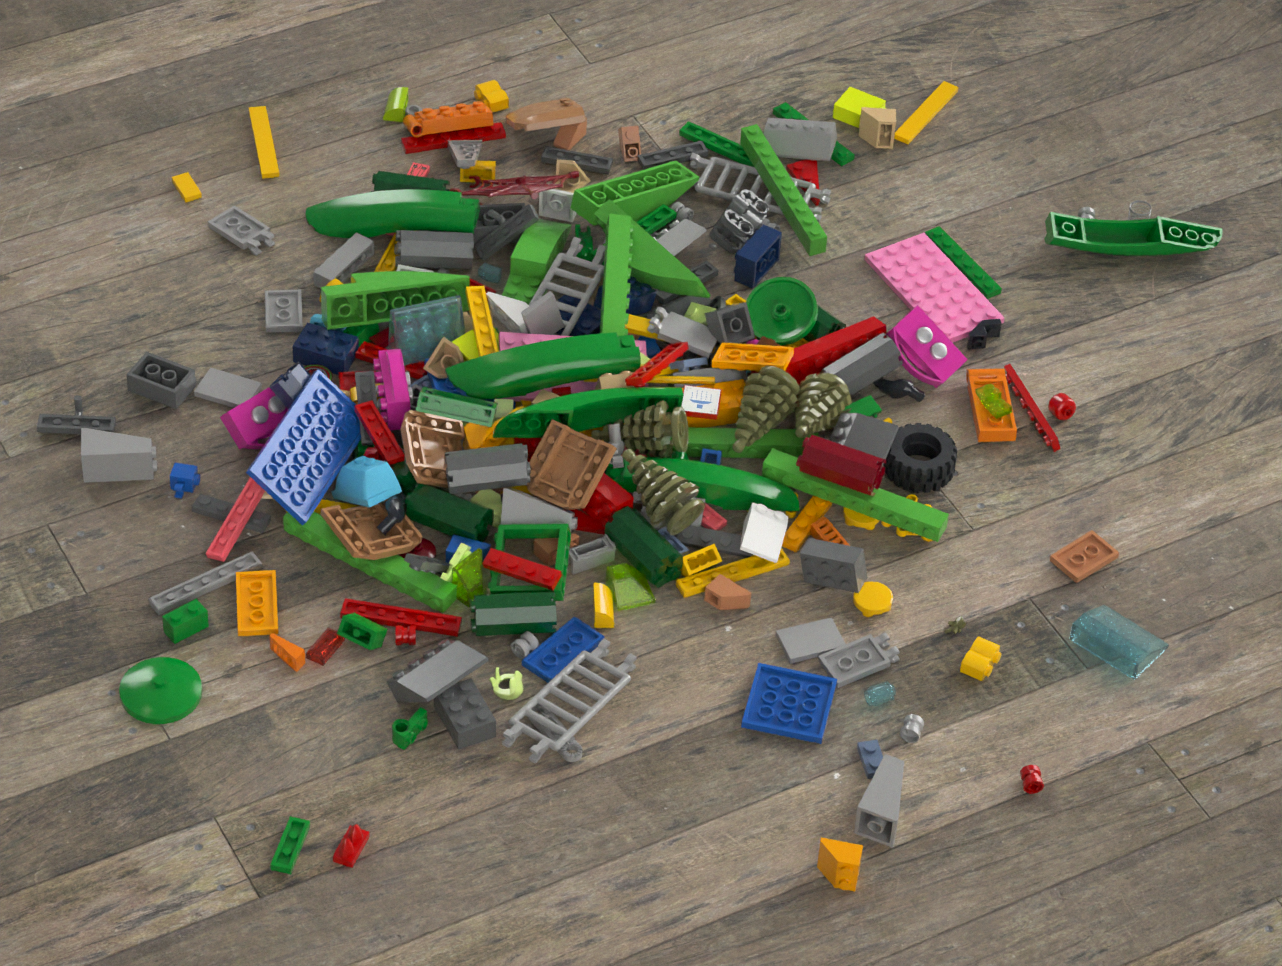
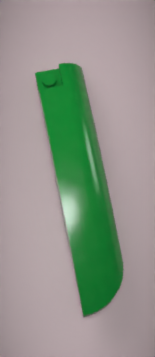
(394, 210)
(1130, 237)
(545, 365)
(585, 410)
(719, 484)

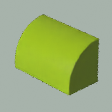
(396, 105)

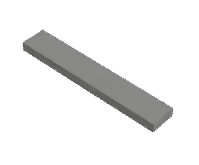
(203, 583)

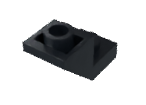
(985, 329)

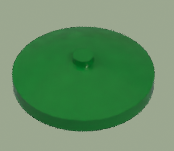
(782, 310)
(160, 690)

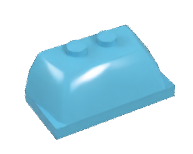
(366, 482)

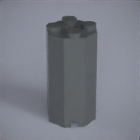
(434, 249)
(866, 364)
(487, 468)

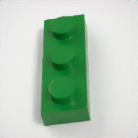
(290, 845)

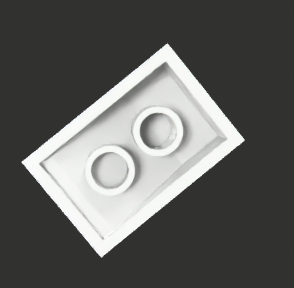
(508, 312)
(763, 532)

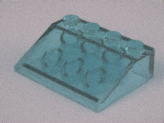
(422, 326)
(1117, 640)

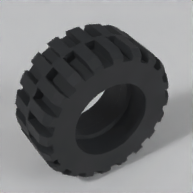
(918, 474)

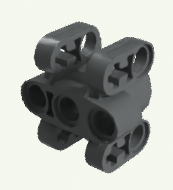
(739, 221)

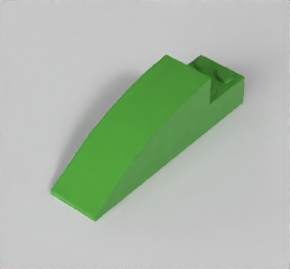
(635, 192)
(534, 257)
(652, 262)
(376, 293)

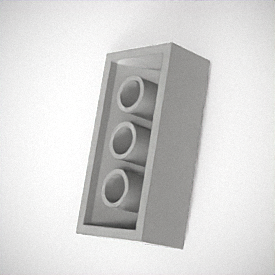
(801, 138)
(679, 235)

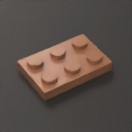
(1084, 556)

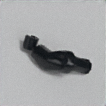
(899, 389)
(395, 512)

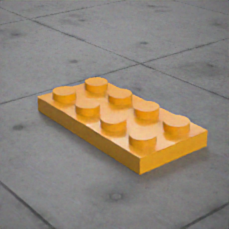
(751, 356)
(256, 603)

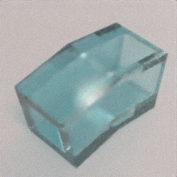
(490, 273)

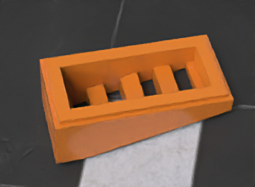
(824, 526)
(290, 653)

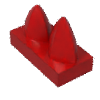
(351, 846)

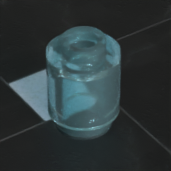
(880, 694)

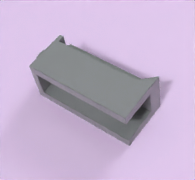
(591, 554)

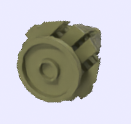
(765, 403)
(820, 403)
(652, 431)
(664, 494)

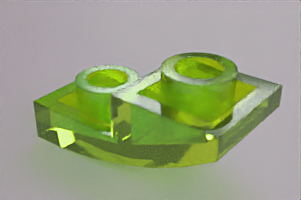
(992, 400)

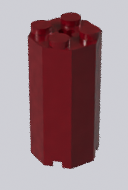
(841, 465)

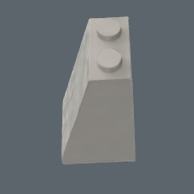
(116, 456)
(527, 509)
(880, 804)

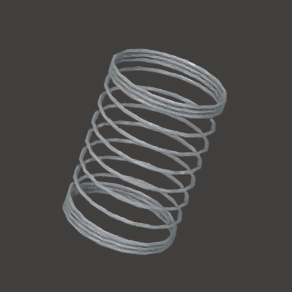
(1130, 210)

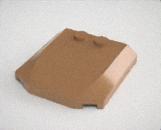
(546, 115)
(425, 443)
(567, 466)
(362, 539)

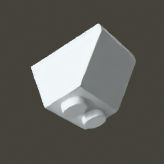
(556, 205)

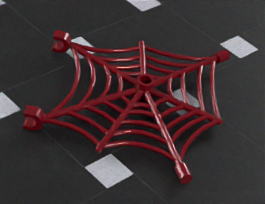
(516, 186)

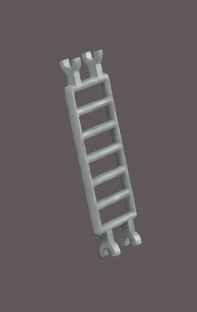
(708, 165)
(571, 257)
(546, 743)

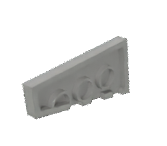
(465, 152)

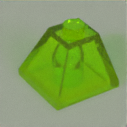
(468, 577)
(628, 586)

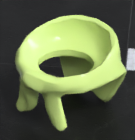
(515, 685)

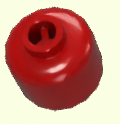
(1062, 406)

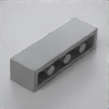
(344, 261)

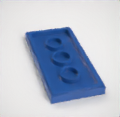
(561, 649)

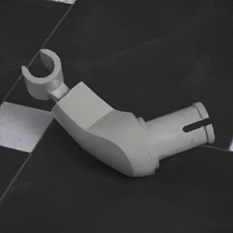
(615, 440)

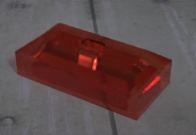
(322, 652)

